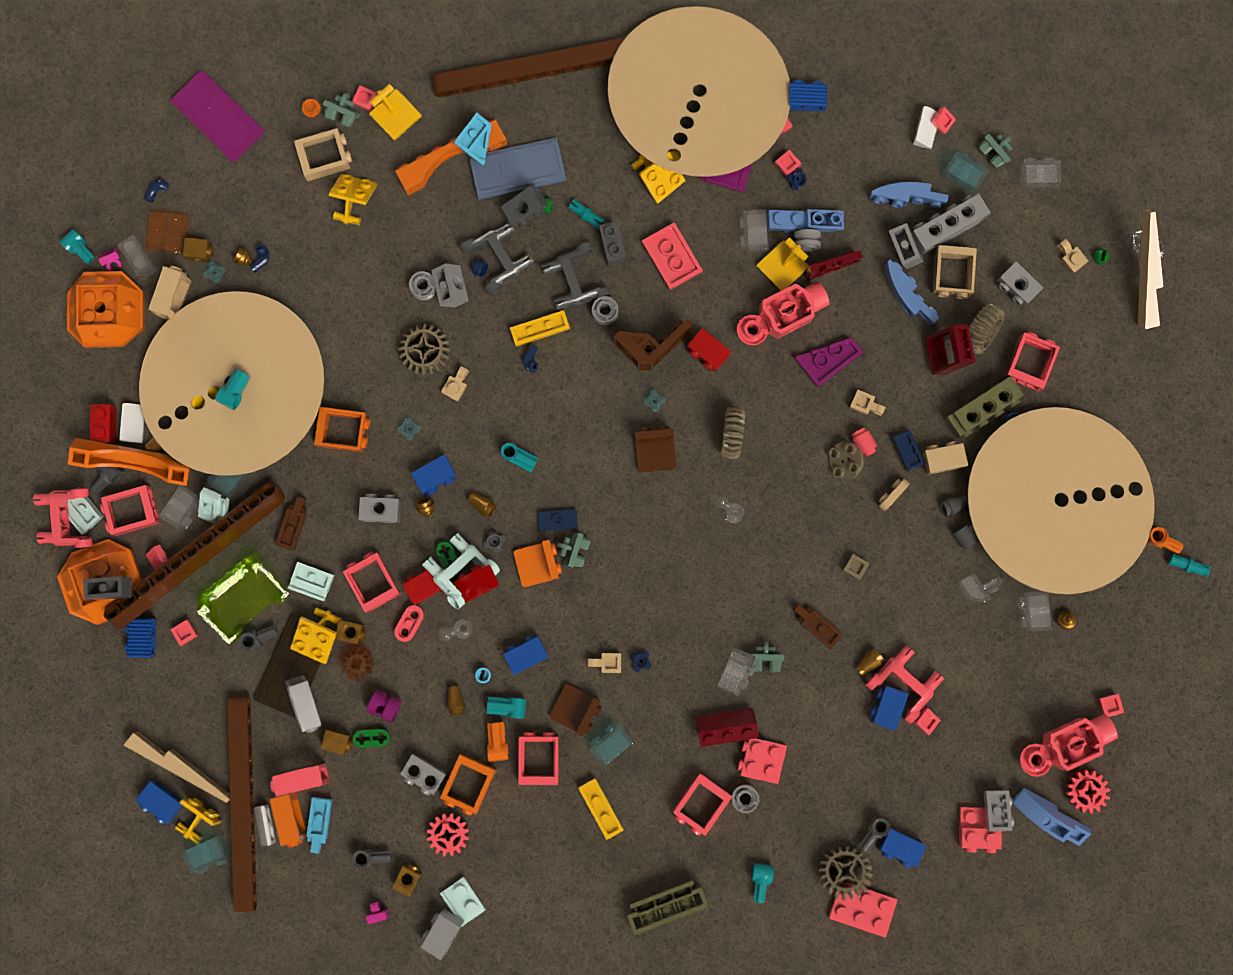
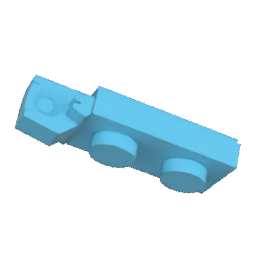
(318, 822)

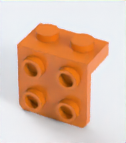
(537, 564)

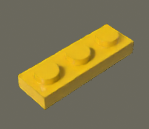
(539, 328)
(601, 809)

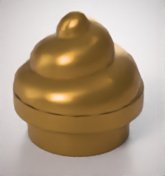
(242, 257)
(425, 506)
(1066, 619)

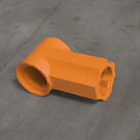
(497, 745)

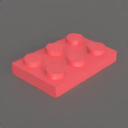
(672, 256)
(869, 912)

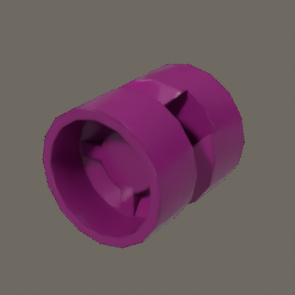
(383, 705)

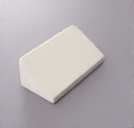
(925, 130)
(132, 423)
(264, 825)

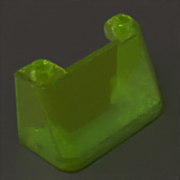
(240, 597)

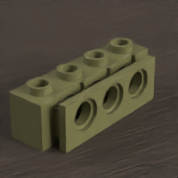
(958, 420)
(668, 911)

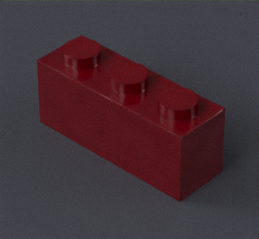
(727, 727)

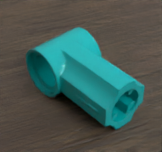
(231, 393)
(520, 458)
(511, 707)

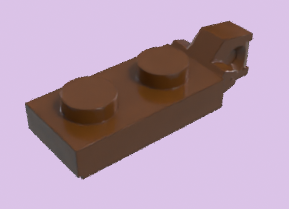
(292, 525)
(818, 626)

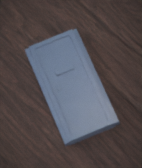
(518, 168)

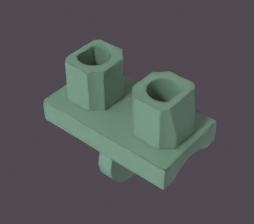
(333, 108)
(989, 144)
(570, 550)
(775, 661)

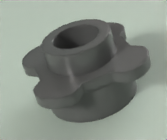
(493, 536)

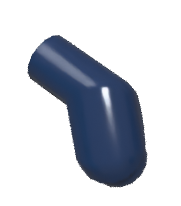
(153, 188)
(262, 258)
(528, 359)

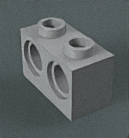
(426, 769)

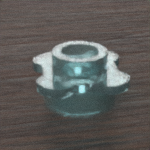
(216, 278)
(654, 406)
(404, 429)

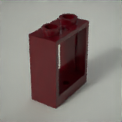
(961, 348)

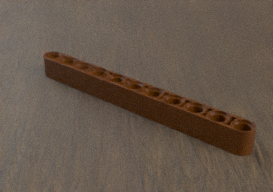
(525, 68)
(195, 555)
(242, 803)

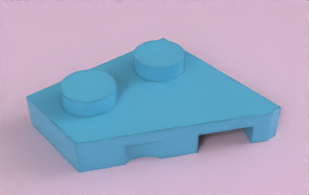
(475, 138)

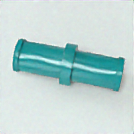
(586, 214)
(1189, 565)

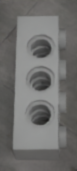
(974, 209)

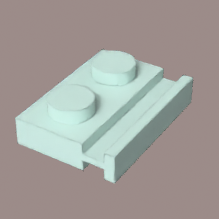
(212, 506)
(83, 514)
(311, 581)
(463, 900)

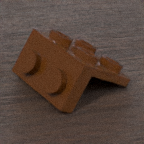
(655, 449)
(575, 710)

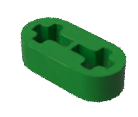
(442, 557)
(371, 733)

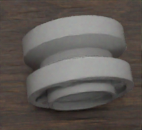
(808, 239)
(416, 280)
(605, 302)
(749, 807)

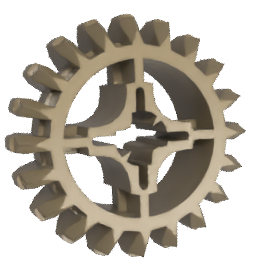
(985, 327)
(416, 349)
(732, 433)
(839, 867)

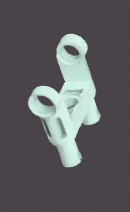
(442, 576)

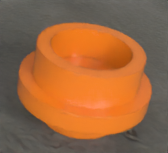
(311, 108)

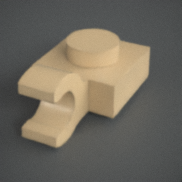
(1073, 258)
(454, 386)
(864, 402)
(609, 662)

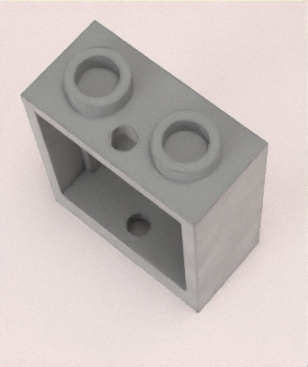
(303, 704)

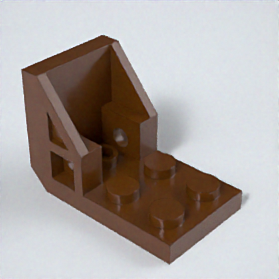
(635, 345)

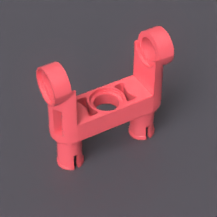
(60, 518)
(924, 691)

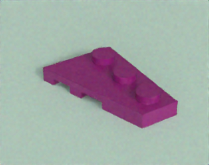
(827, 361)

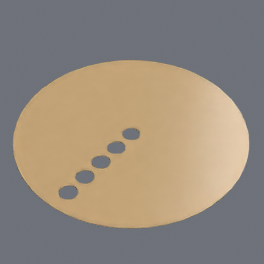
(708, 47)
(203, 350)
(1016, 511)

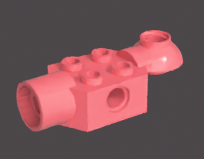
(783, 313)
(1069, 745)

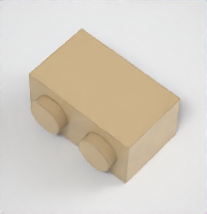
(945, 458)

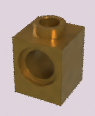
(197, 250)
(342, 629)
(337, 742)
(403, 887)

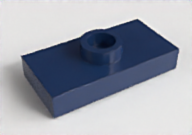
(908, 450)
(558, 520)

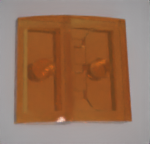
(167, 232)

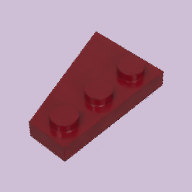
(833, 264)

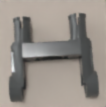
(563, 263)
(511, 268)

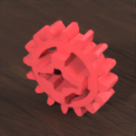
(1089, 799)
(446, 825)

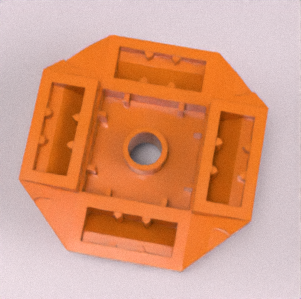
(118, 322)
(102, 560)

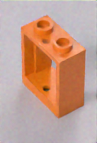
(323, 423)
(475, 765)
(288, 819)

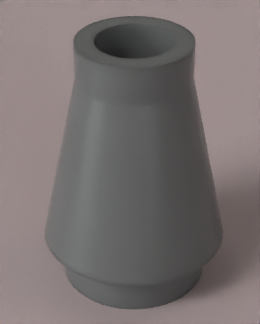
(953, 505)

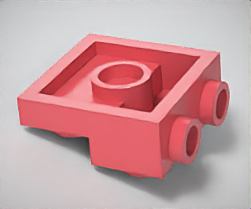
(762, 760)
(973, 831)

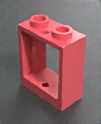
(1026, 379)
(149, 506)
(379, 600)
(299, 779)
(538, 779)
(695, 827)

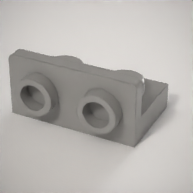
(998, 811)

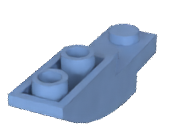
(900, 194)
(810, 219)
(902, 288)
(1048, 818)

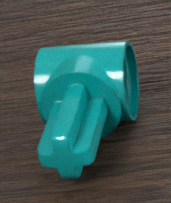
(76, 245)
(762, 876)

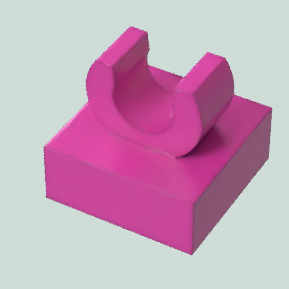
(110, 256)
(377, 914)

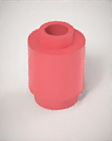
(864, 441)

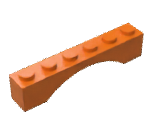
(416, 174)
(97, 454)

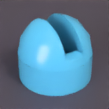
(486, 676)

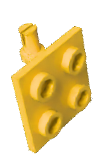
(394, 113)
(657, 179)
(351, 190)
(784, 264)
(313, 638)
(196, 807)

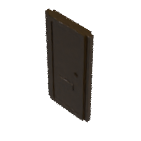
(285, 666)

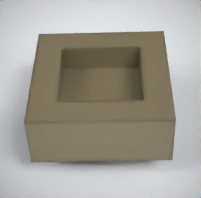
(856, 567)

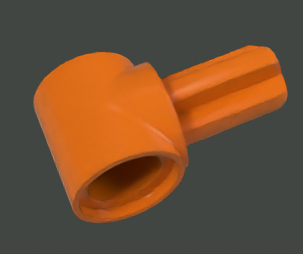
(1164, 540)

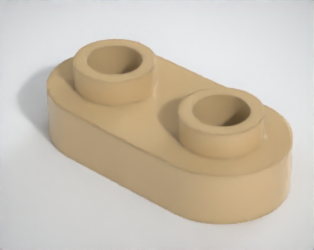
(898, 488)

